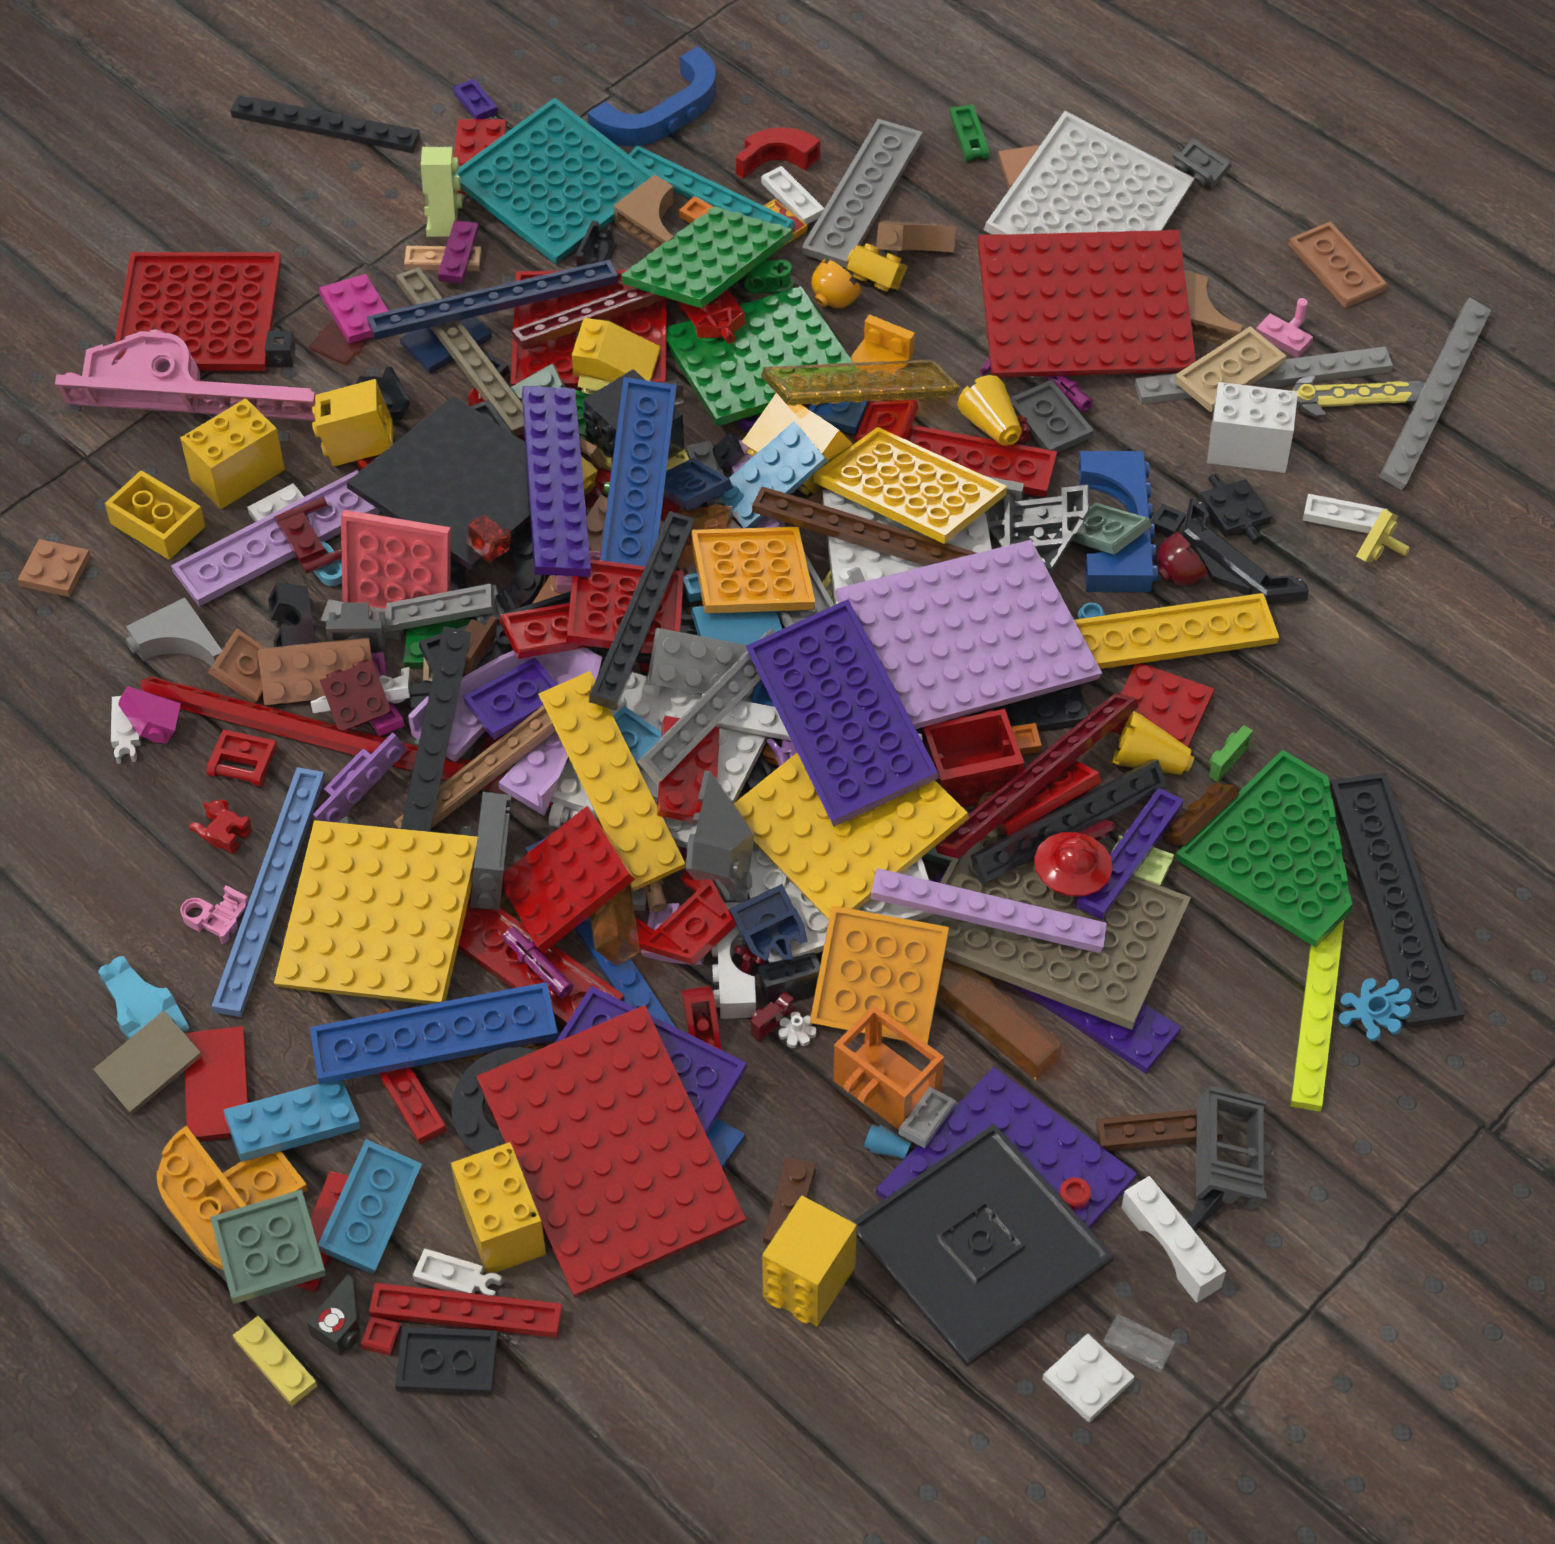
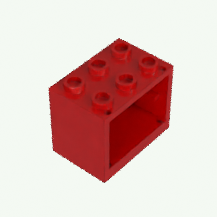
(973, 754)

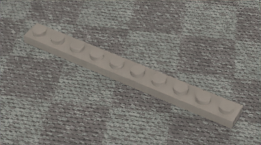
(1323, 367)
(1434, 394)

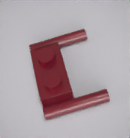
(304, 539)

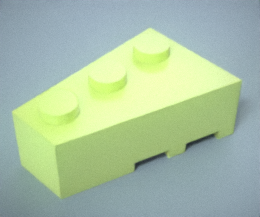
(440, 189)

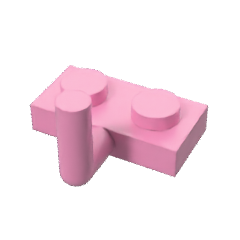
(1287, 335)

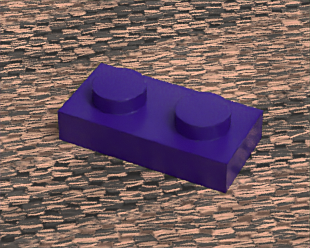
(475, 100)

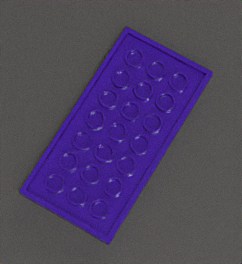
(842, 712)

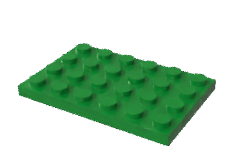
(707, 257)

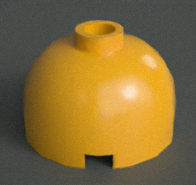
(833, 286)

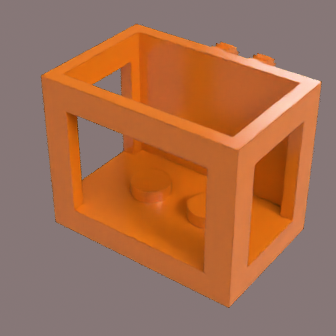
(879, 1074)

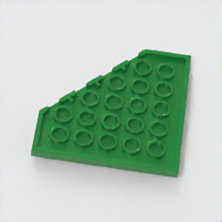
(1279, 850)

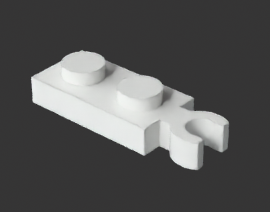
(123, 734)
(453, 1274)

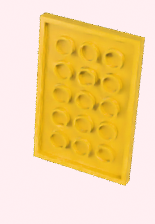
(910, 485)

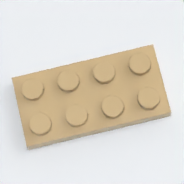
(1237, 361)

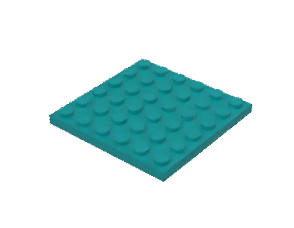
(552, 179)

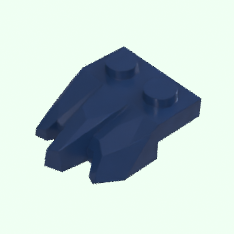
(769, 923)

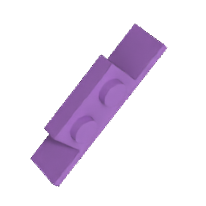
(358, 778)

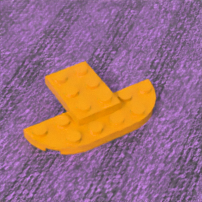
(198, 1189)

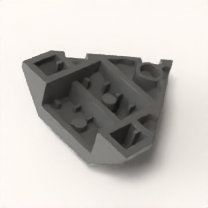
(1045, 521)

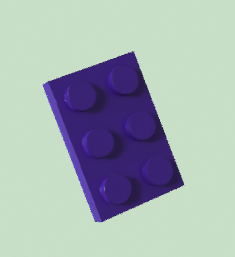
(509, 698)

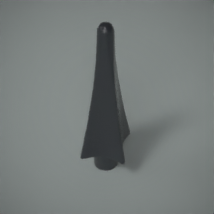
(1205, 1208)

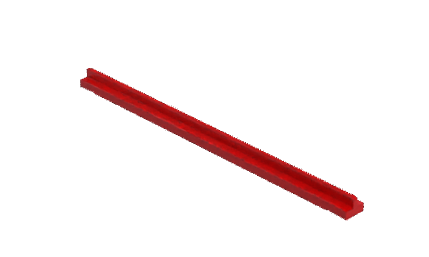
(290, 725)

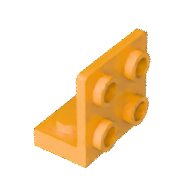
(884, 342)

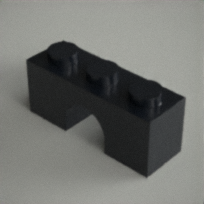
(293, 607)

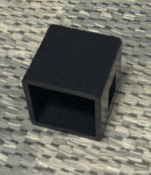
(286, 350)

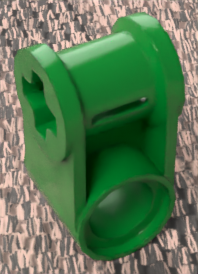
(767, 277)

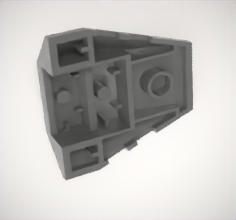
(721, 843)

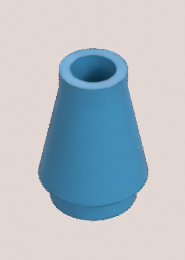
(885, 1142)

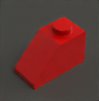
(701, 1015)

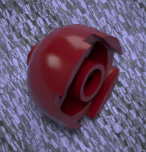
(1179, 562)

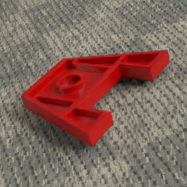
(692, 927)

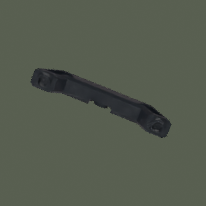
(1231, 567)

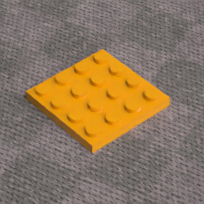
(752, 570)
(881, 964)

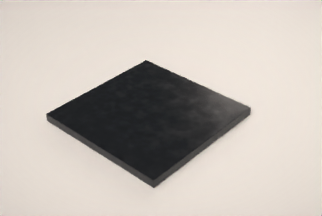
(449, 474)
(981, 1244)

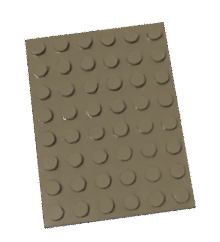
(1102, 983)

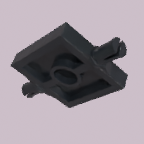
(1235, 508)

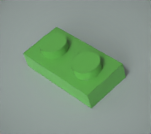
(1234, 748)

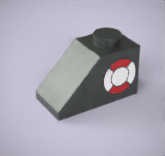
(337, 1319)

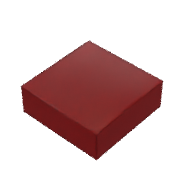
(381, 1336)

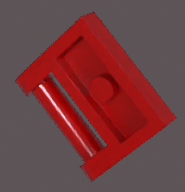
(244, 750)

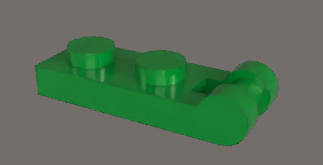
(969, 132)

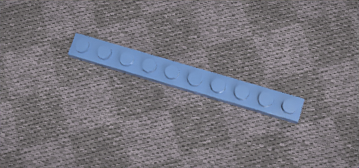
(268, 893)

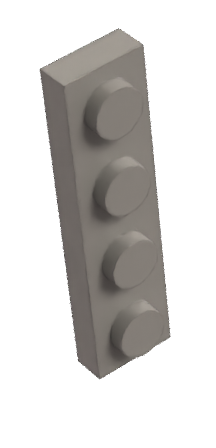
(440, 607)

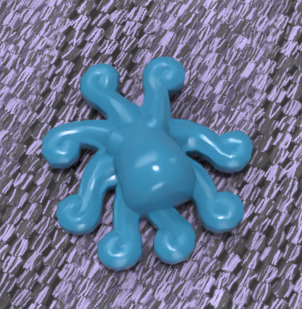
(1377, 1007)

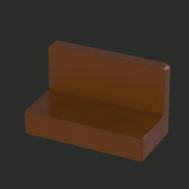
(480, 641)

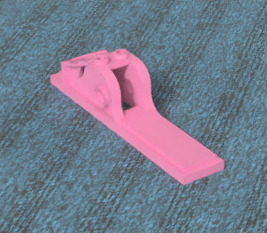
(164, 377)

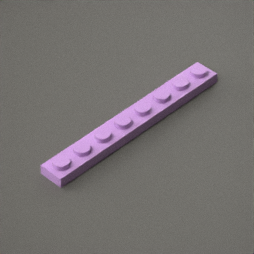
(988, 910)

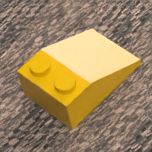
(611, 351)

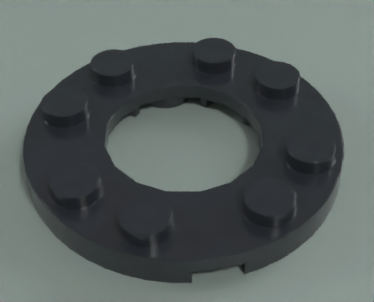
(524, 584)
(469, 1102)

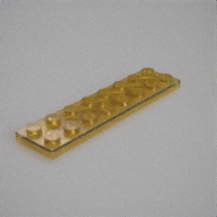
(859, 382)

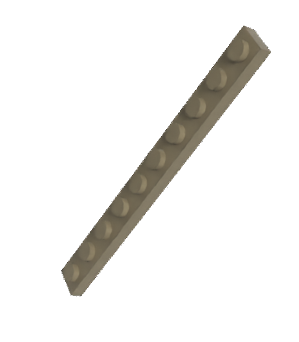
(467, 354)

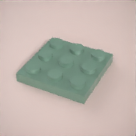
(267, 1246)

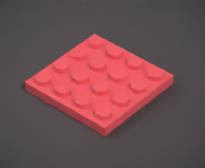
(392, 559)

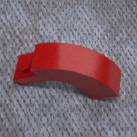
(778, 144)

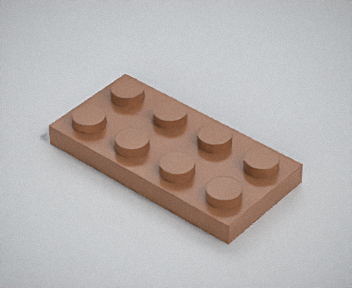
(296, 670)

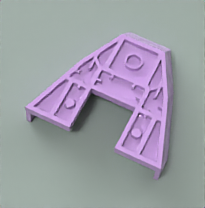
(539, 771)

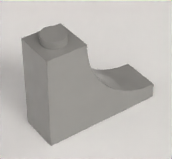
(172, 631)

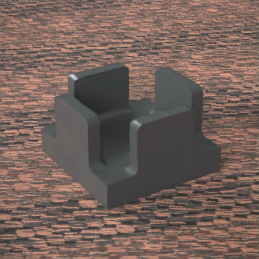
(356, 624)

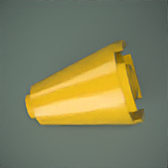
(991, 409)
(1146, 741)

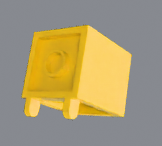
(353, 422)

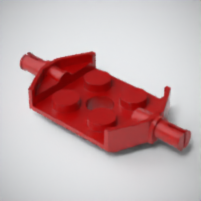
(717, 318)

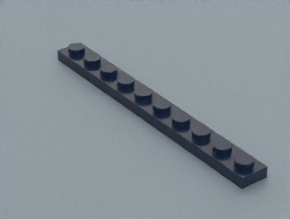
(492, 299)

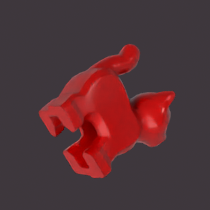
(224, 826)

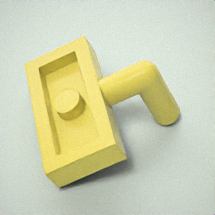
(1381, 535)

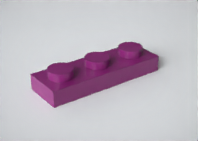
(458, 252)

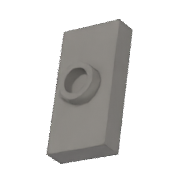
(927, 1117)

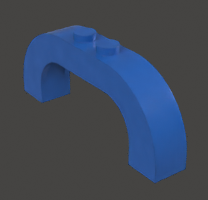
(667, 116)

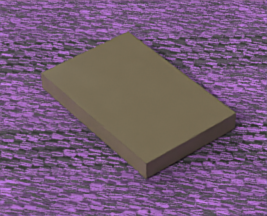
(147, 1062)

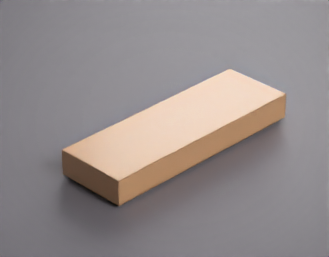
(431, 256)

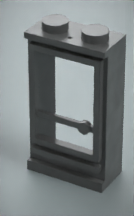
(490, 851)
(1224, 1176)

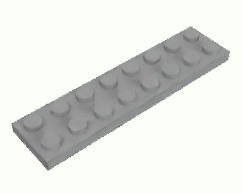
(862, 192)

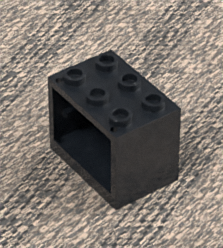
(602, 413)

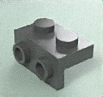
(1202, 163)

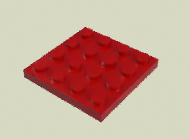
(603, 598)
(566, 879)

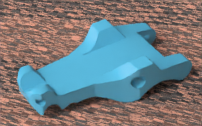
(137, 1000)

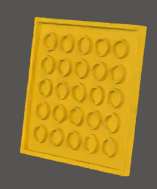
(840, 861)
(378, 913)

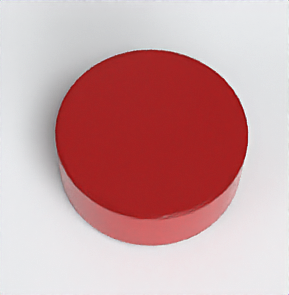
(1075, 1193)

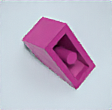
(150, 714)

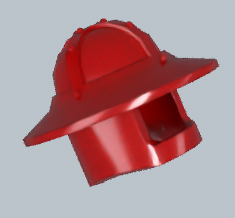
(1073, 864)

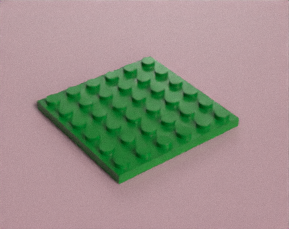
(777, 332)

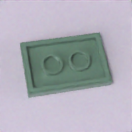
(1110, 528)

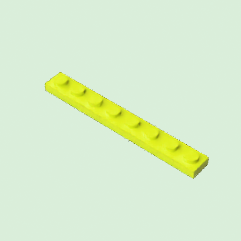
(1316, 1022)

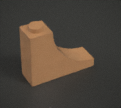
(643, 209)
(915, 236)
(1205, 319)

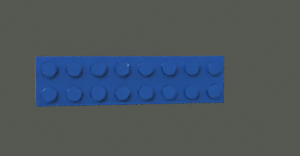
(638, 471)
(433, 1033)

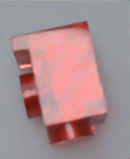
(488, 538)

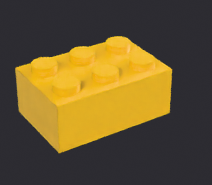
(155, 515)

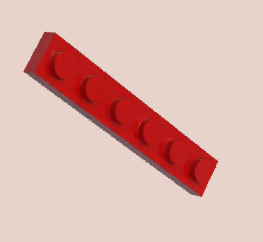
(466, 1310)

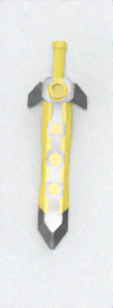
(1313, 397)

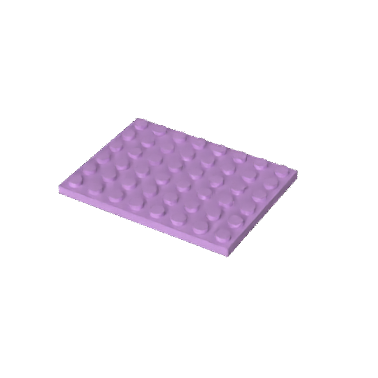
(972, 633)

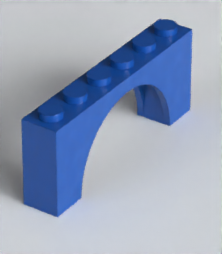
(1123, 478)

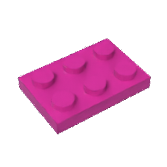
(350, 304)

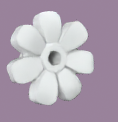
(796, 1030)

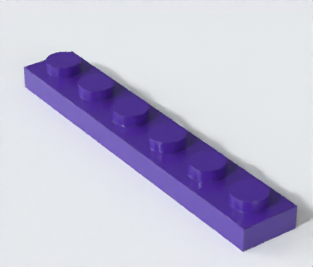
(1133, 850)

